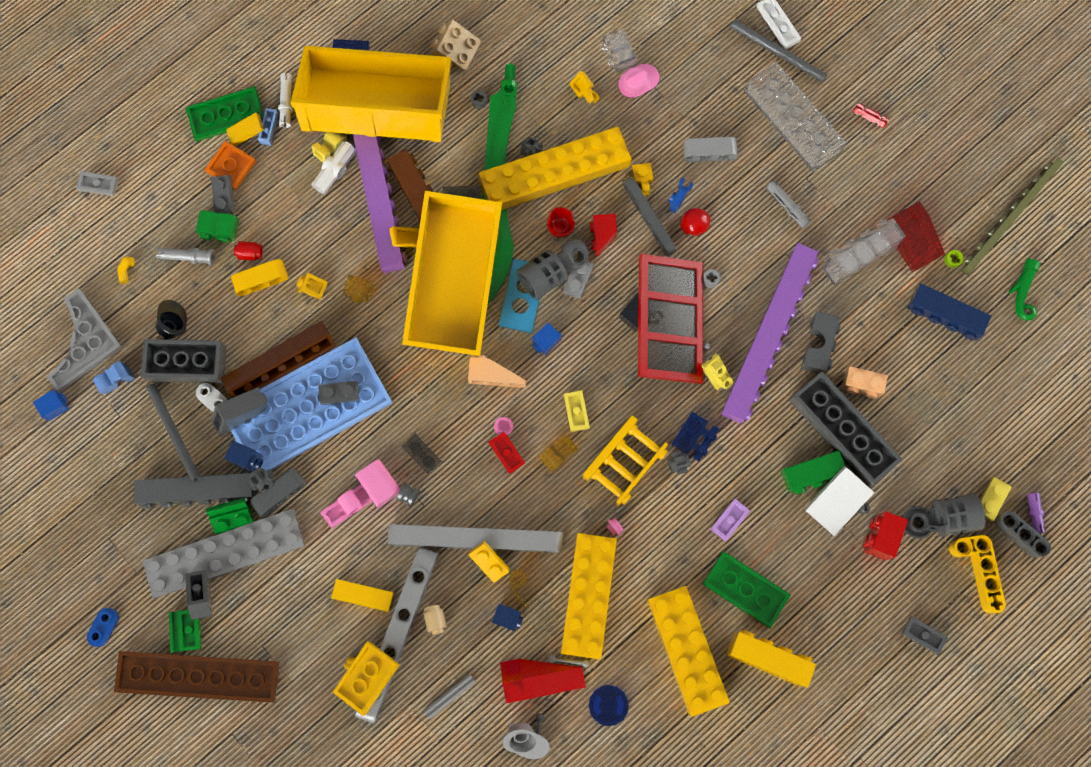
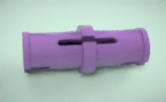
(1036, 512)

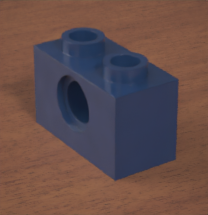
(244, 456)

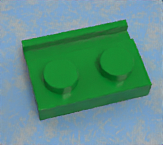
(229, 515)
(184, 632)

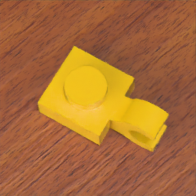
(582, 87)
(643, 175)

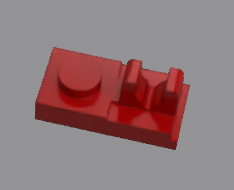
(506, 452)

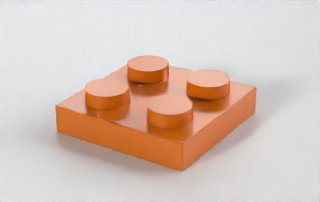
(232, 162)

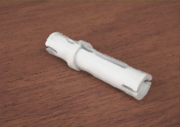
(285, 107)

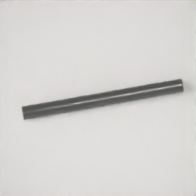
(779, 51)
(173, 433)

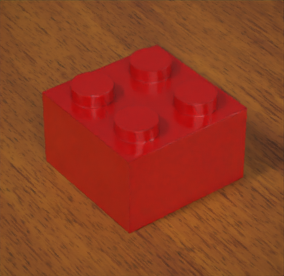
(884, 535)

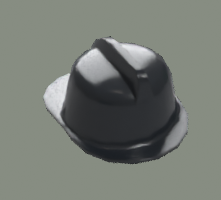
(171, 319)

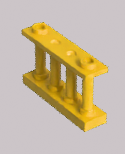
(619, 443)

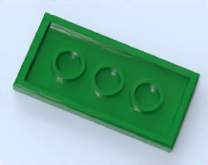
(218, 114)
(746, 589)

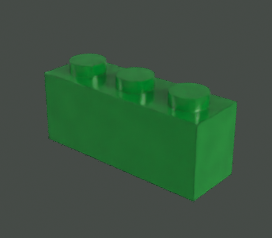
(812, 472)

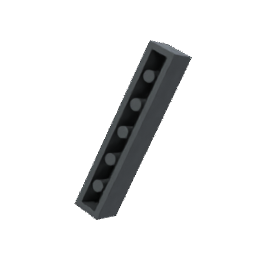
(185, 492)

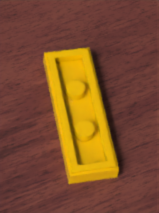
(362, 595)

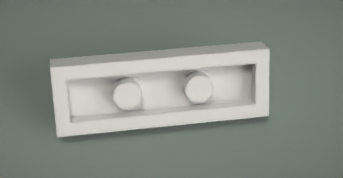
(779, 23)

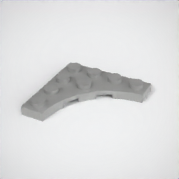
(90, 342)

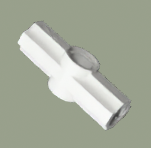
(334, 167)

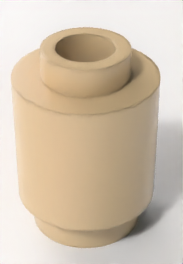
(434, 619)

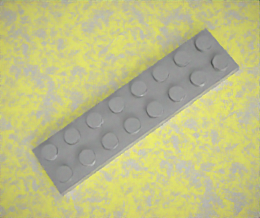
(224, 552)

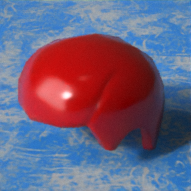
(695, 221)
(560, 222)

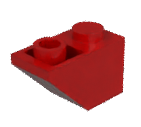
(604, 232)

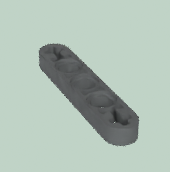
(649, 216)

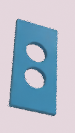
(509, 318)

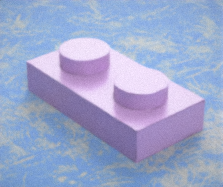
(730, 520)

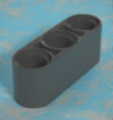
(281, 491)
(1032, 536)

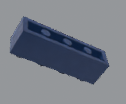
(948, 312)

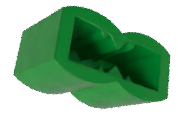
(217, 226)

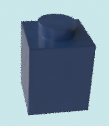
(507, 617)

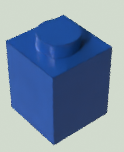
(546, 339)
(51, 405)

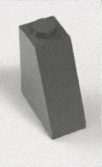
(238, 410)

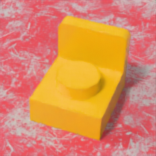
(311, 285)

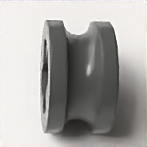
(479, 105)

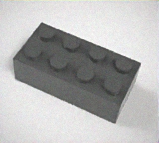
(183, 361)

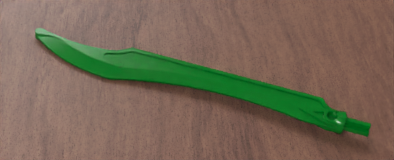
(499, 124)

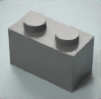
(198, 594)

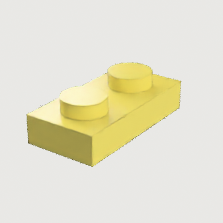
(576, 411)
(994, 497)

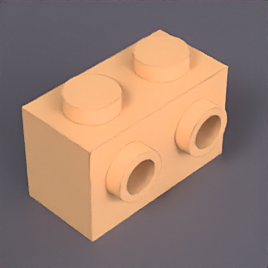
(864, 382)

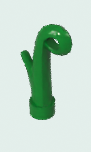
(1023, 285)

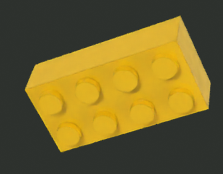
(770, 659)

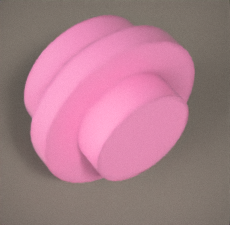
(503, 424)
(614, 527)

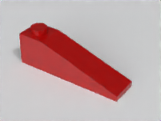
(533, 679)

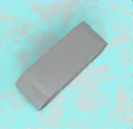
(710, 149)

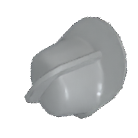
(525, 742)

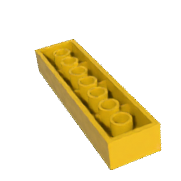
(555, 169)

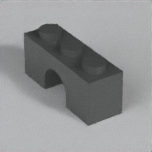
(825, 327)

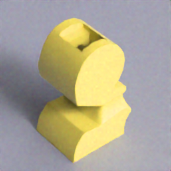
(330, 144)

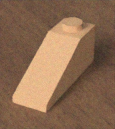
(487, 372)

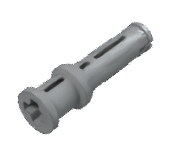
(195, 255)

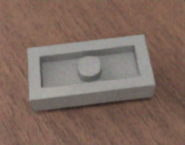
(97, 183)
(578, 280)

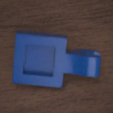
(677, 198)

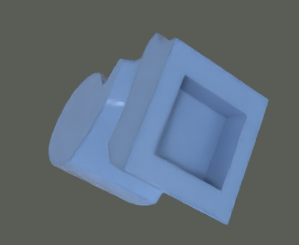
(109, 379)

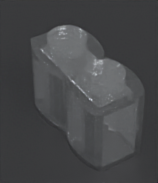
(619, 50)

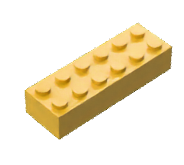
(589, 596)
(688, 651)

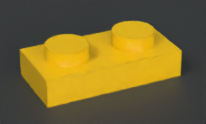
(489, 561)

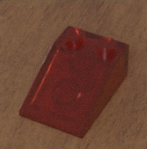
(921, 240)

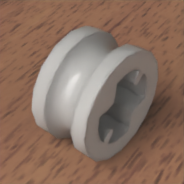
(715, 274)

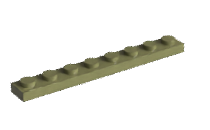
(1006, 221)

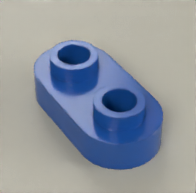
(103, 628)

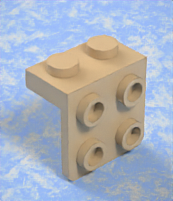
(456, 43)

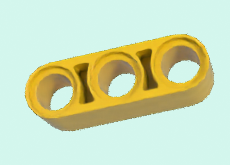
(259, 277)

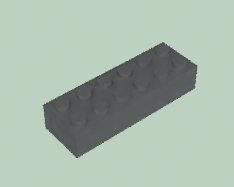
(845, 429)

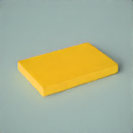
(366, 678)

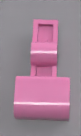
(375, 486)

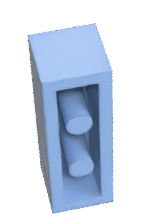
(269, 123)

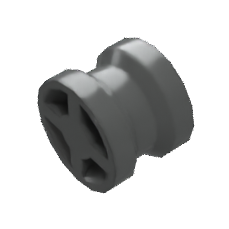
(408, 495)

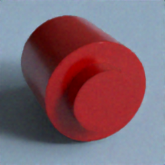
(248, 251)

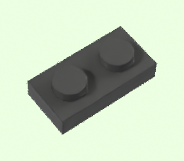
(222, 194)
(338, 392)
(924, 635)

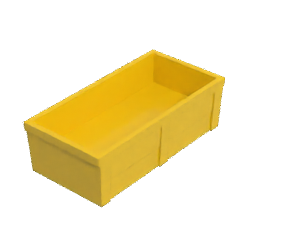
(372, 93)
(452, 273)

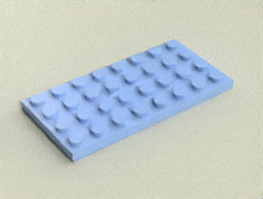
(294, 415)

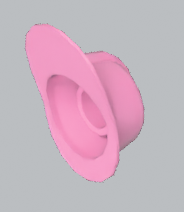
(638, 80)

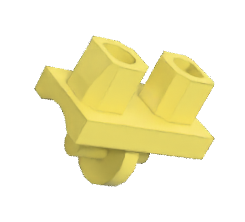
(717, 373)

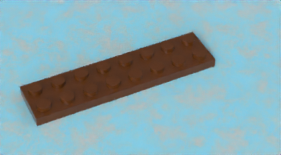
(197, 676)

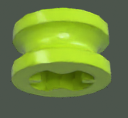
(948, 260)

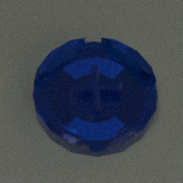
(608, 705)

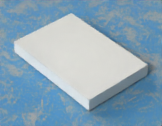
(839, 500)

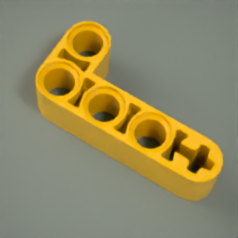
(981, 574)

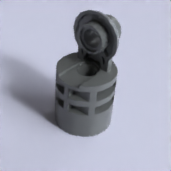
(550, 270)
(948, 516)

